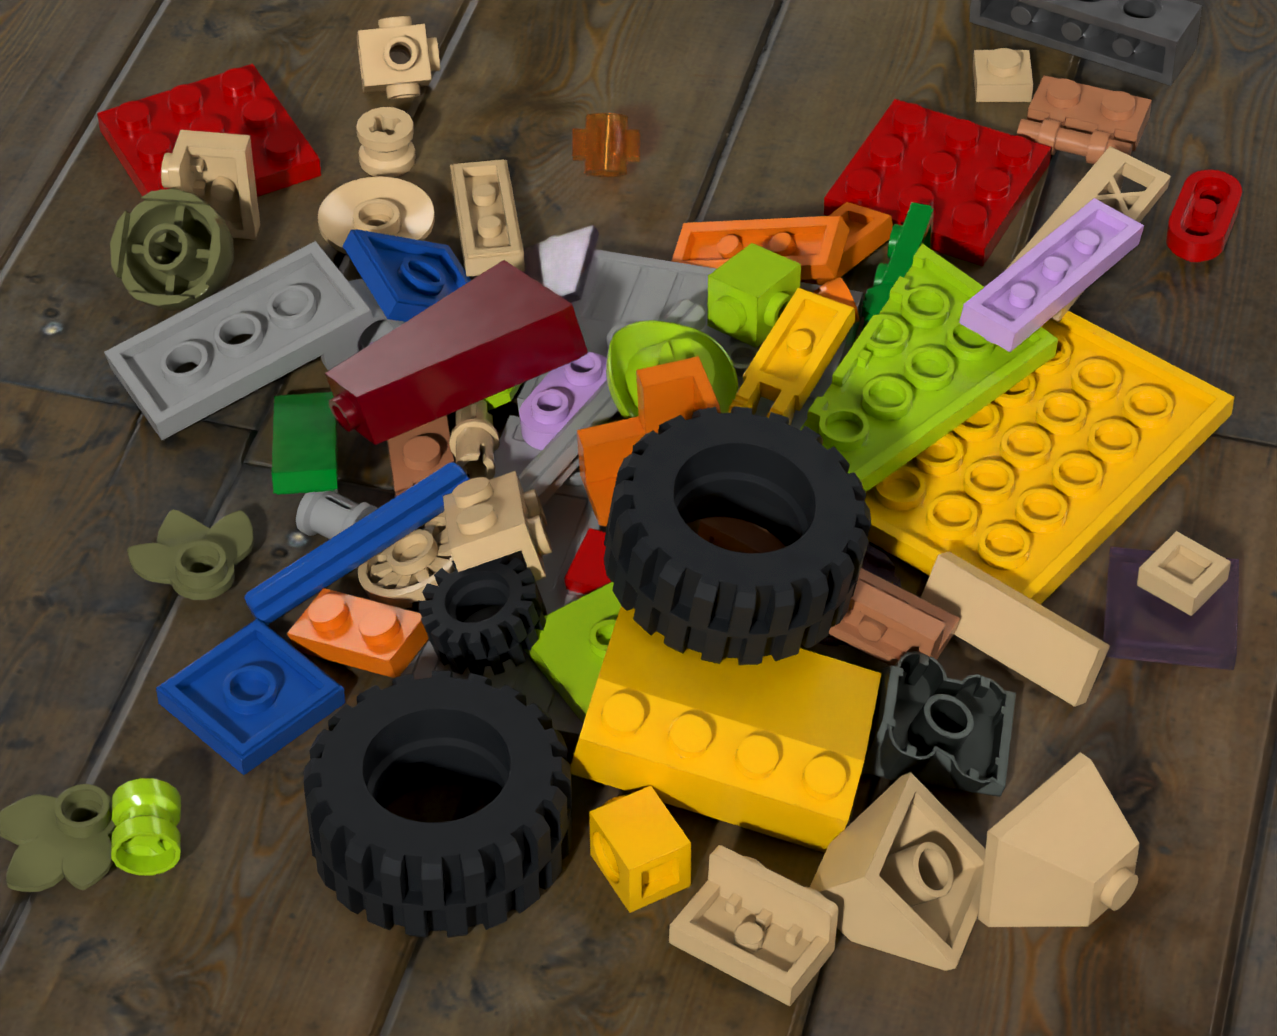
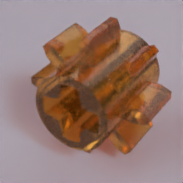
(606, 145)

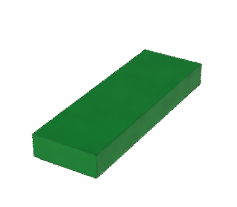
(304, 444)

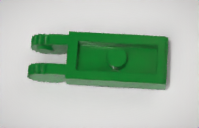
(902, 246)

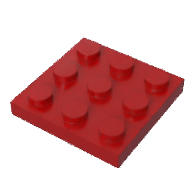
(224, 103)
(959, 168)

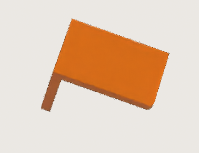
(662, 395)

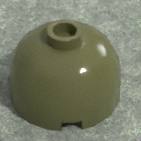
(172, 250)

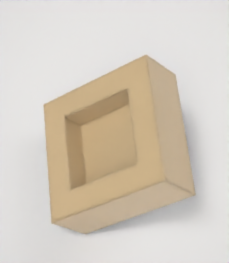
(1002, 75)
(1183, 573)

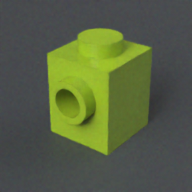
(751, 293)

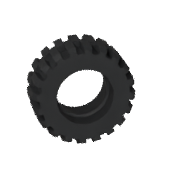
(721, 597)
(442, 871)

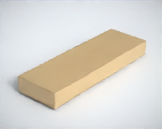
(486, 216)
(1016, 629)

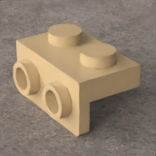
(219, 172)
(495, 520)
(757, 926)

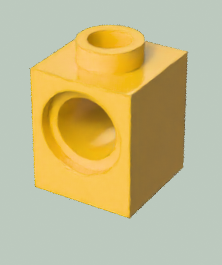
(640, 848)

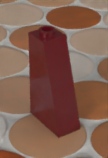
(456, 354)

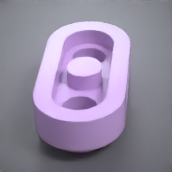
(560, 398)

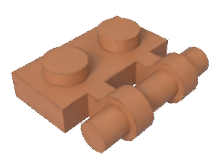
(1084, 118)

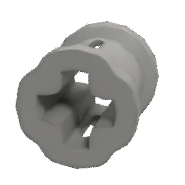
(329, 513)

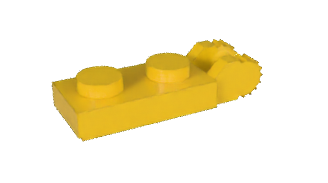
(795, 353)

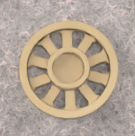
(395, 572)

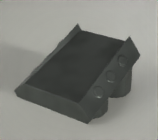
(940, 727)

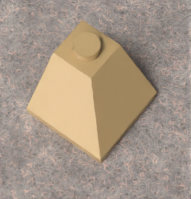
(1059, 855)
(905, 877)

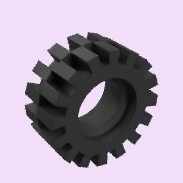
(492, 639)

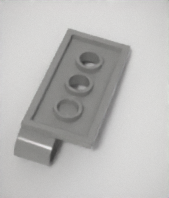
(291, 309)

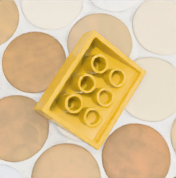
(728, 740)

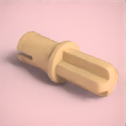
(475, 440)

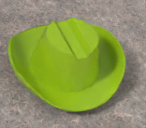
(662, 342)

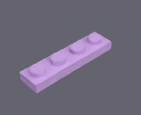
(1051, 275)

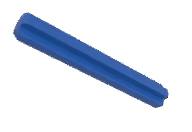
(354, 545)

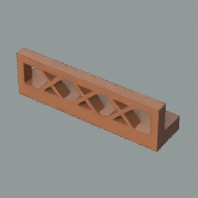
(880, 615)

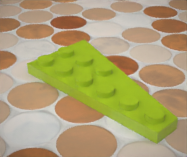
(917, 372)

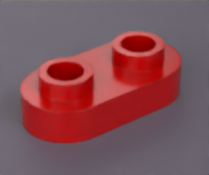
(1204, 215)

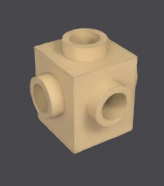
(383, 74)

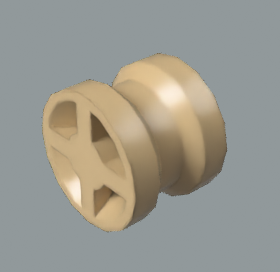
(386, 142)

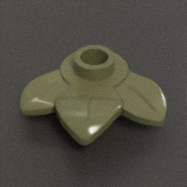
(193, 556)
(59, 838)

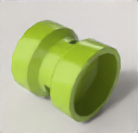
(146, 828)

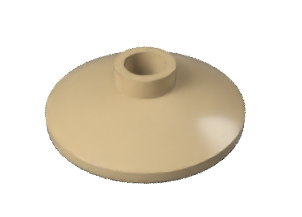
(376, 206)

